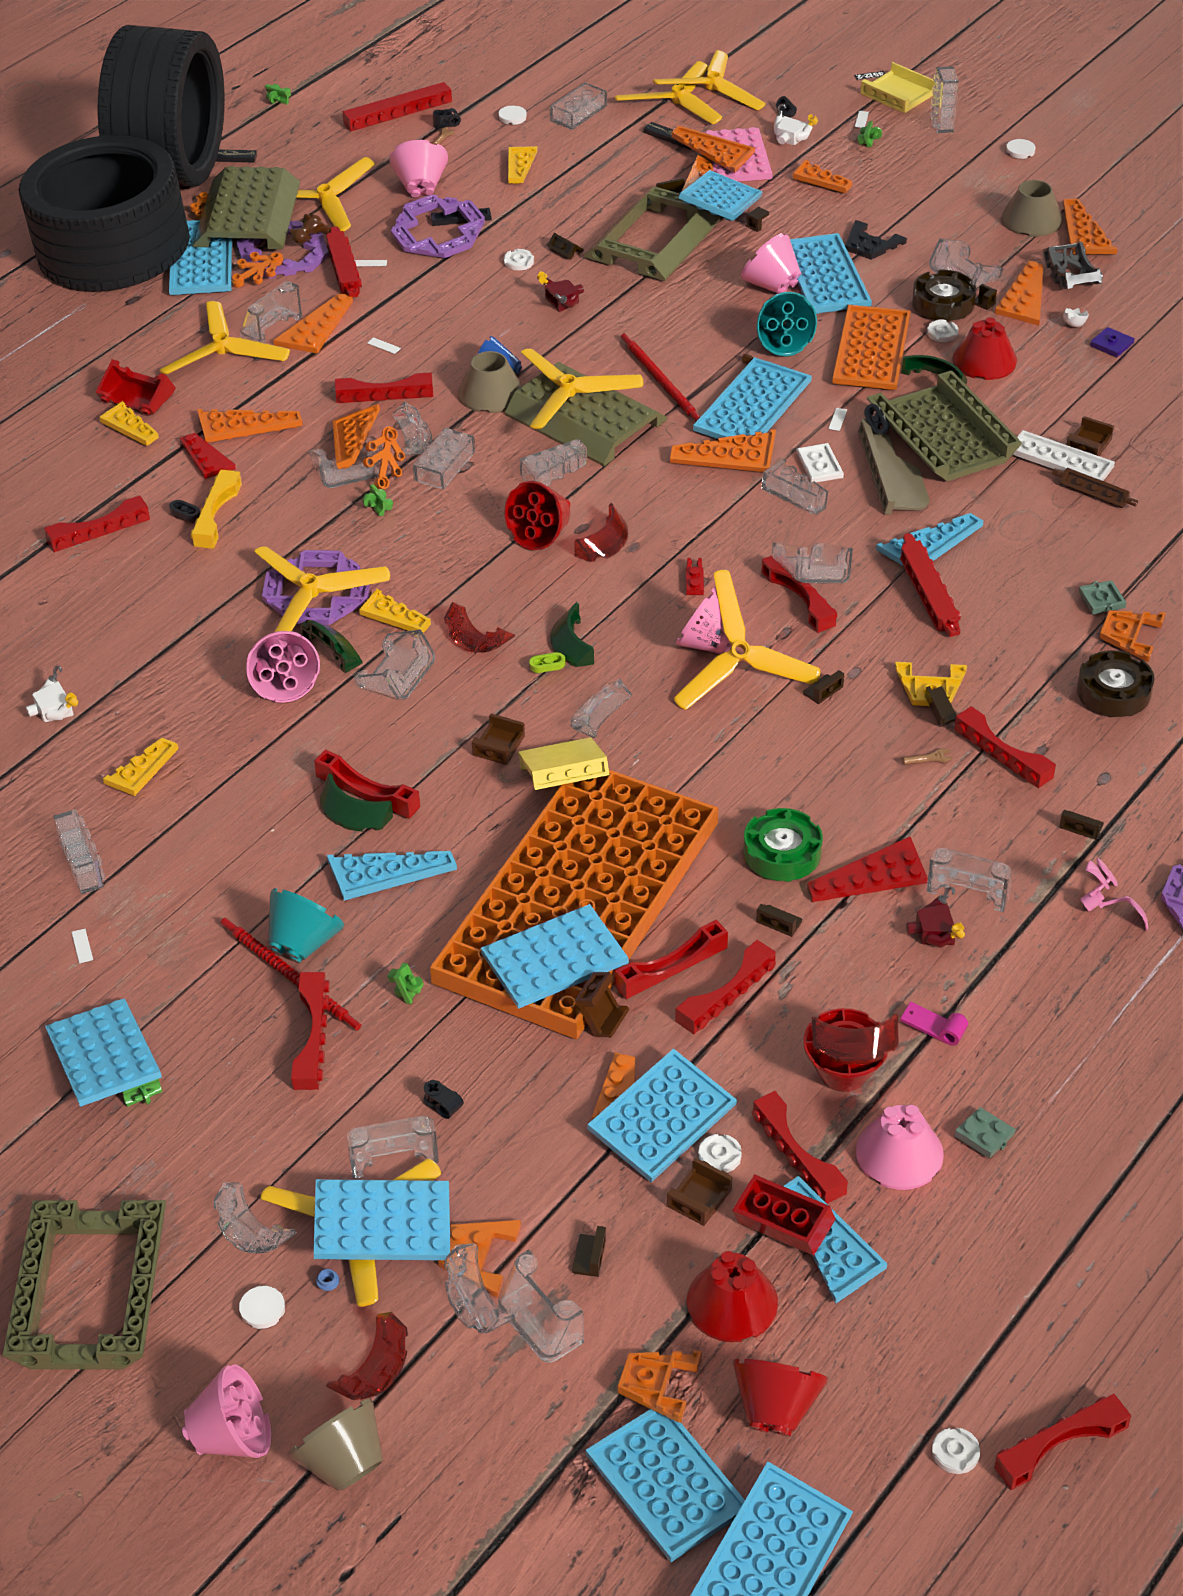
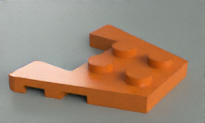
(1123, 628)
(482, 1235)
(647, 1378)

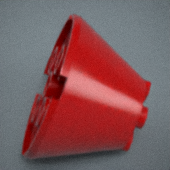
(985, 351)
(536, 514)
(732, 1299)
(776, 1394)

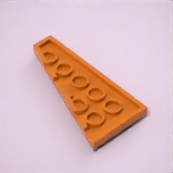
(720, 150)
(1024, 295)
(241, 423)
(351, 434)

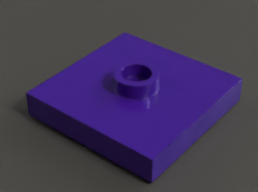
(1112, 342)

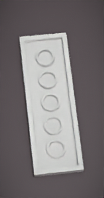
(1060, 456)

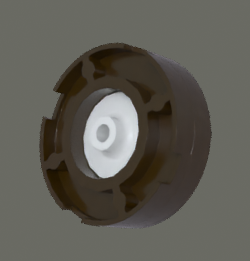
(944, 295)
(1115, 684)

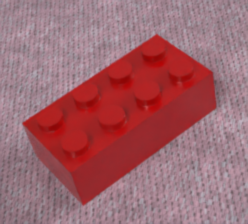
(784, 1214)

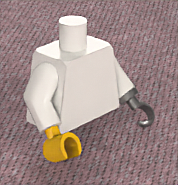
(792, 130)
(52, 700)

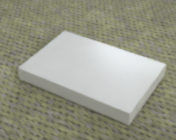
(819, 463)

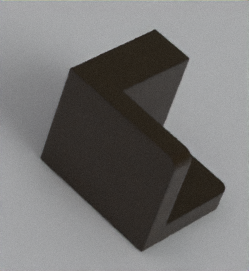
(755, 217)
(986, 297)

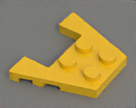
(916, 685)

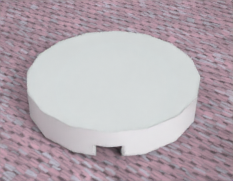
(512, 115)
(1020, 148)
(519, 259)
(942, 331)
(720, 1152)
(262, 1307)
(956, 1450)

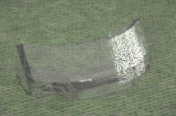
(415, 430)
(599, 708)
(240, 1224)
(468, 1292)

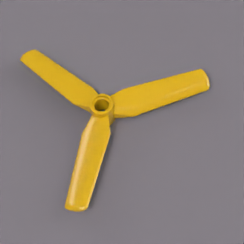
(715, 81)
(681, 95)
(328, 192)
(223, 343)
(571, 385)
(313, 585)
(756, 656)
(362, 1271)

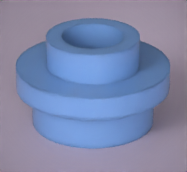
(327, 1274)

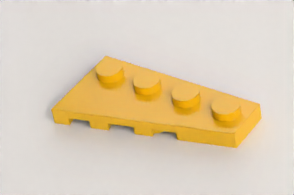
(519, 163)
(129, 424)
(388, 611)
(142, 768)

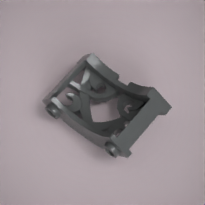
(1080, 261)

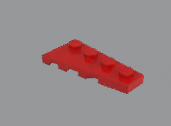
(205, 457)

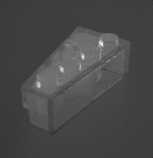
(553, 462)
(794, 487)

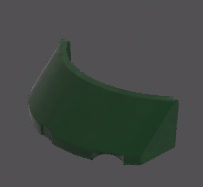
(931, 364)
(335, 641)
(567, 642)
(352, 812)

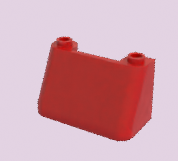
(134, 389)

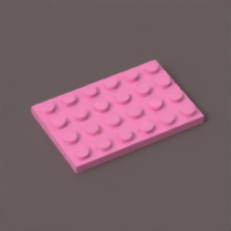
(757, 166)

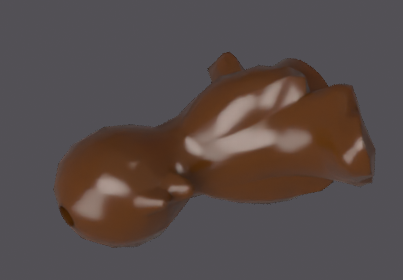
(311, 225)

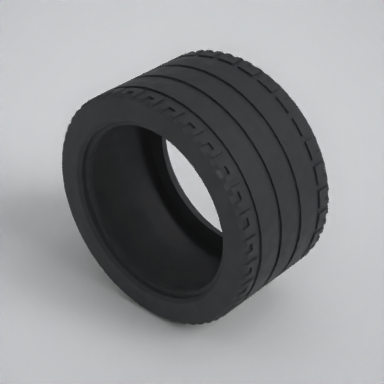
(167, 91)
(104, 212)

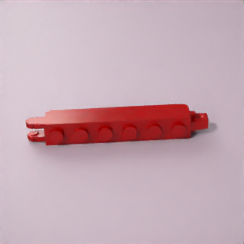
(343, 263)
(929, 586)

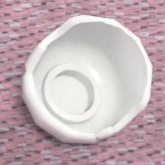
(1074, 317)

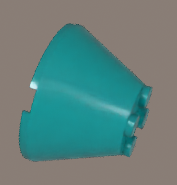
(786, 323)
(299, 925)

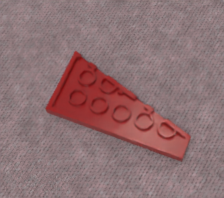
(880, 871)

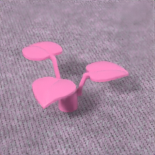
(1095, 897)

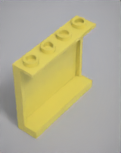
(899, 88)
(564, 763)

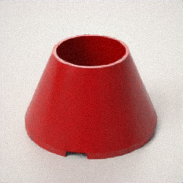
(834, 1074)

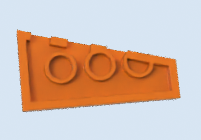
(817, 176)
(618, 1079)

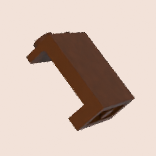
(1091, 436)
(499, 739)
(600, 1006)
(700, 1192)

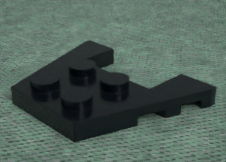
(869, 246)

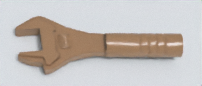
(445, 133)
(936, 756)

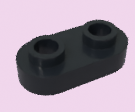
(790, 109)
(876, 420)
(184, 510)

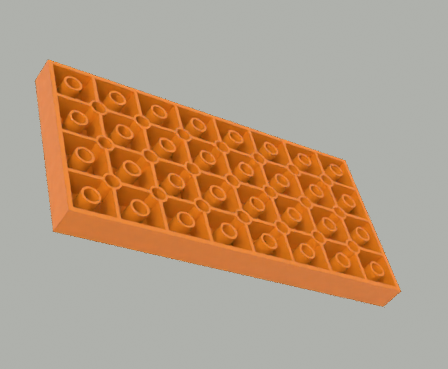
(593, 844)

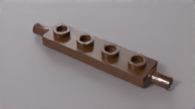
(1095, 487)

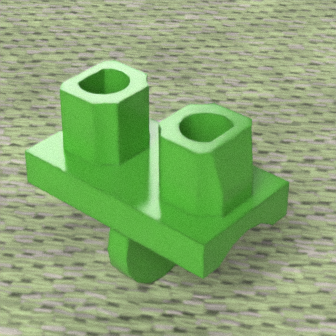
(275, 93)
(868, 134)
(377, 500)
(406, 983)
(142, 1092)

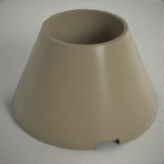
(1032, 210)
(488, 383)
(342, 1447)

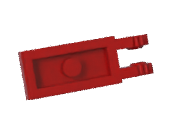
(694, 578)

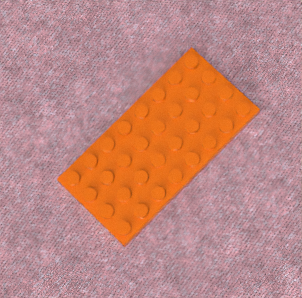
(871, 347)

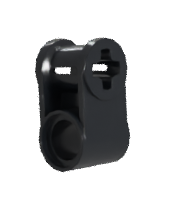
(444, 118)
(442, 1099)

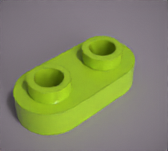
(547, 662)

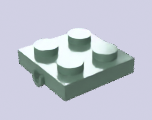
(1102, 597)
(985, 1132)

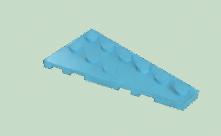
(936, 540)
(386, 870)
(843, 1255)

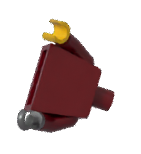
(561, 293)
(936, 924)

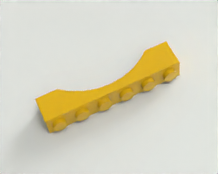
(225, 487)

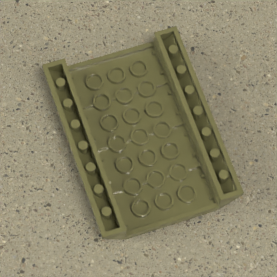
(249, 205)
(595, 418)
(949, 428)

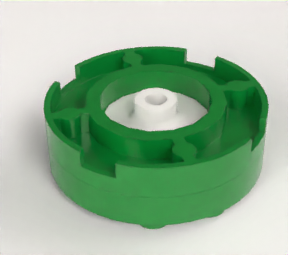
(782, 844)

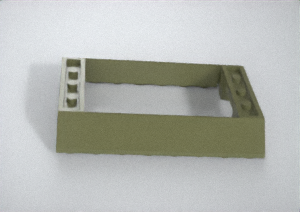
(674, 253)
(65, 1217)

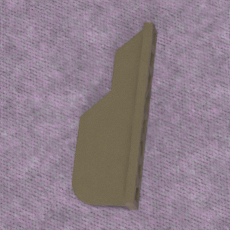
(895, 479)

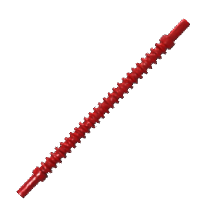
(660, 377)
(285, 969)

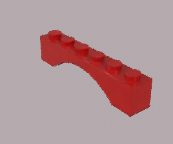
(353, 390)
(70, 534)
(821, 614)
(1030, 766)
(403, 798)
(703, 944)
(699, 1010)
(307, 1065)
(821, 1176)
(1101, 1419)

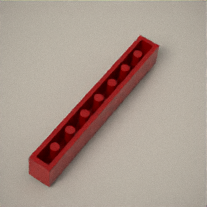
(397, 106)

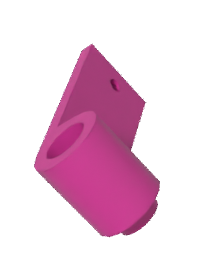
(946, 1030)

